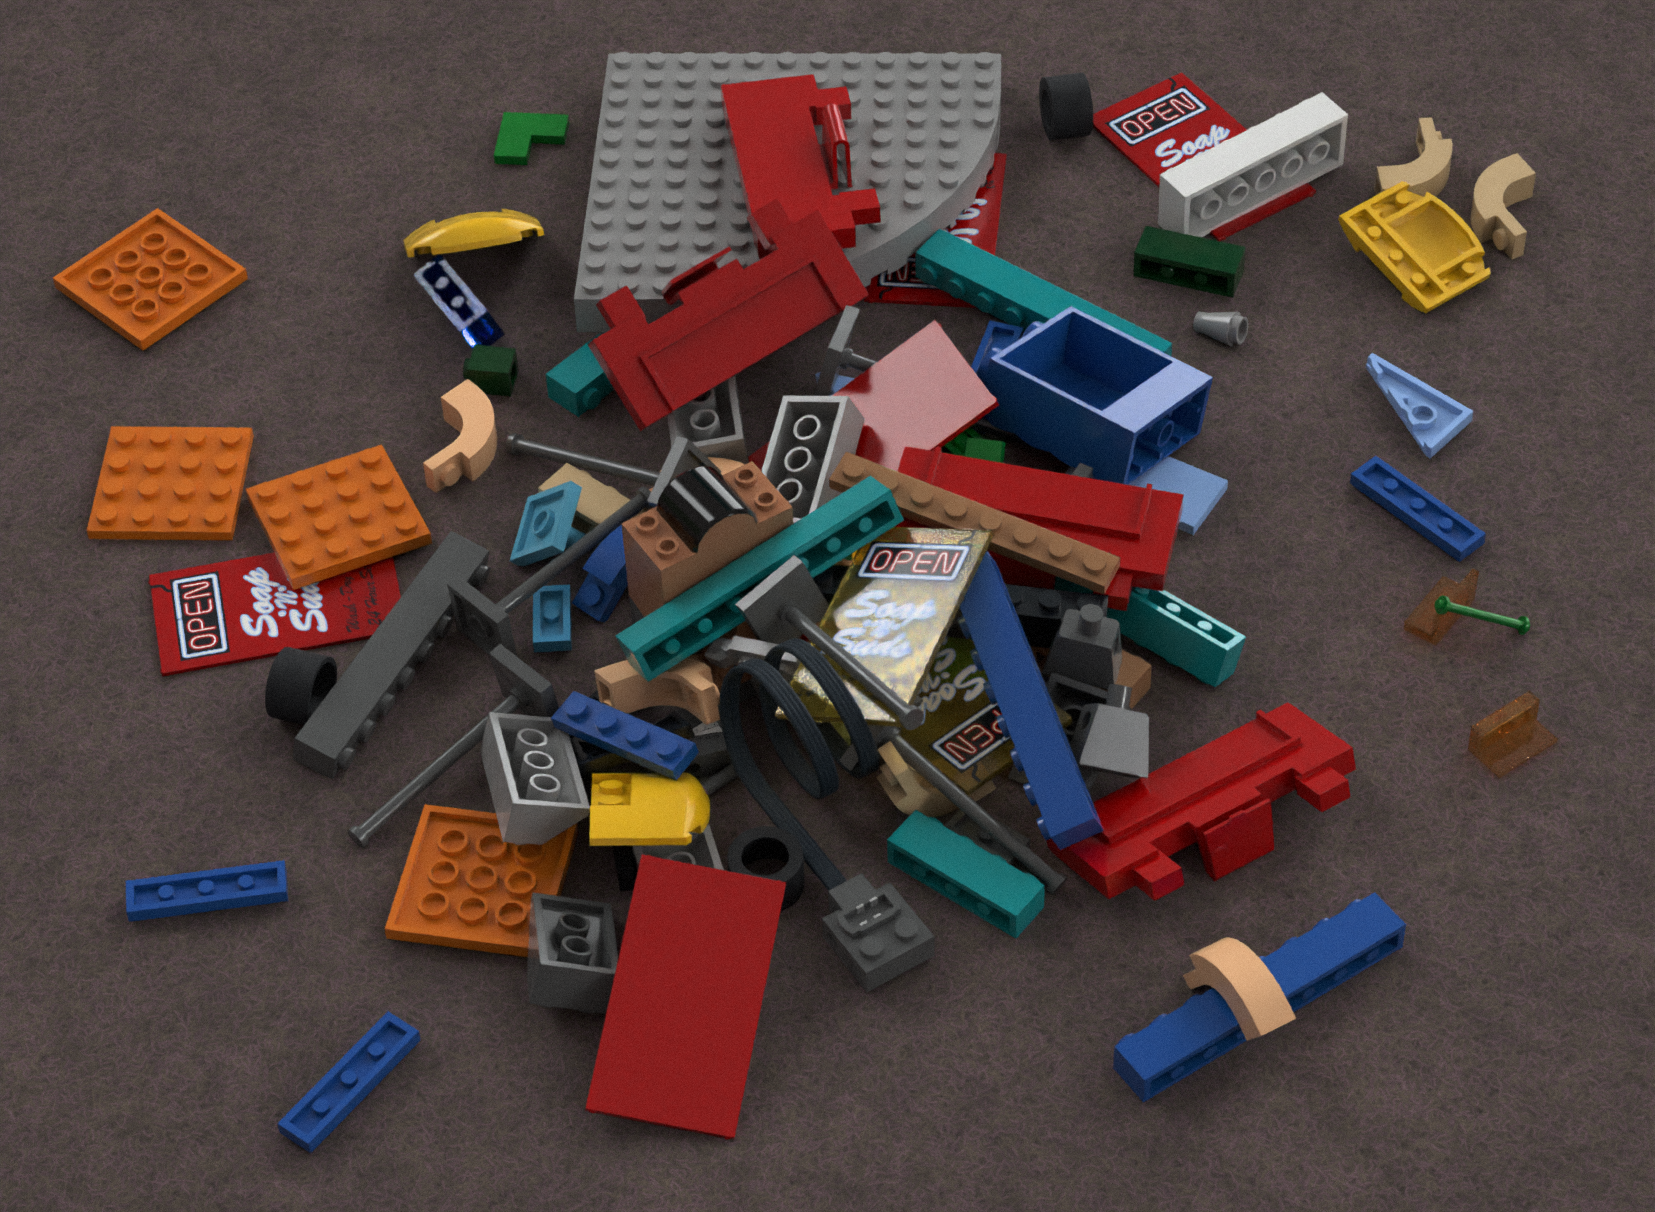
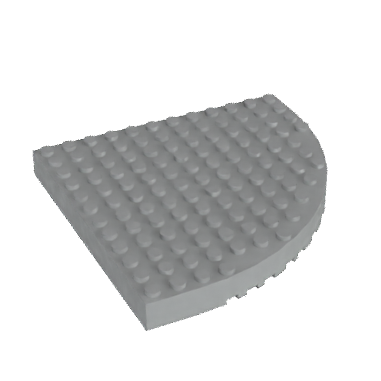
(671, 186)

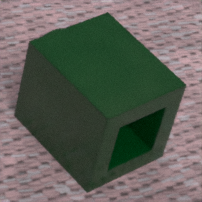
(492, 369)

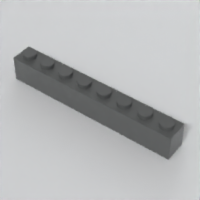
(388, 659)

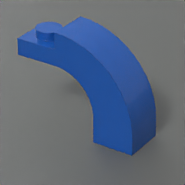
(605, 578)

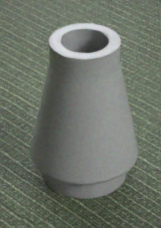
(1223, 326)

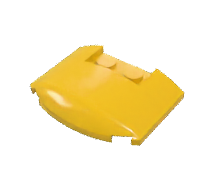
(471, 232)
(1417, 245)
(646, 809)

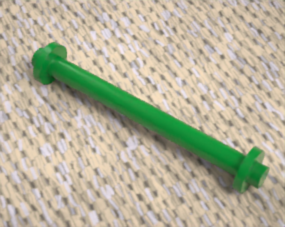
(1443, 605)

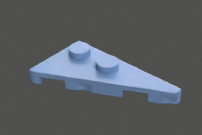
(1425, 411)

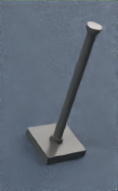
(840, 355)
(682, 457)
(789, 607)
(489, 623)
(522, 690)
(957, 796)

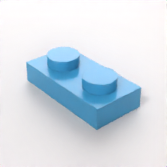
(552, 619)

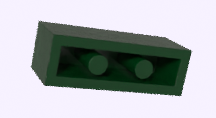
(1189, 261)

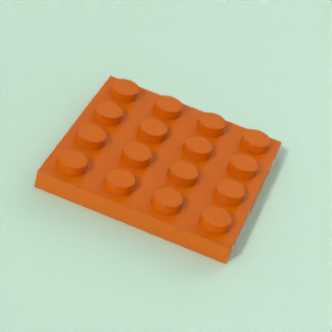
(150, 279)
(170, 483)
(338, 516)
(472, 887)

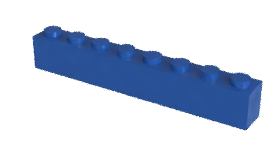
(1026, 710)
(1304, 970)

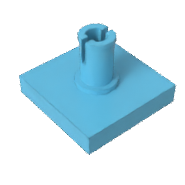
(547, 524)

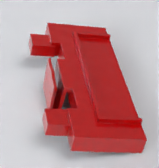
(781, 156)
(726, 315)
(1107, 515)
(1211, 798)

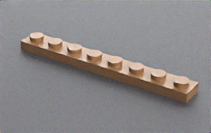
(1011, 537)

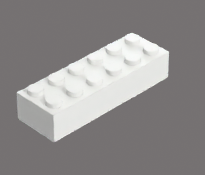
(1253, 167)

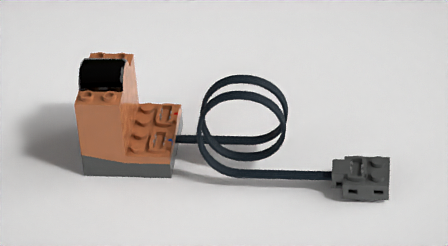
(691, 534)

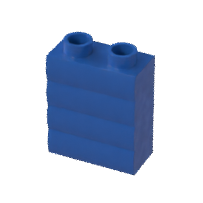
(1094, 396)

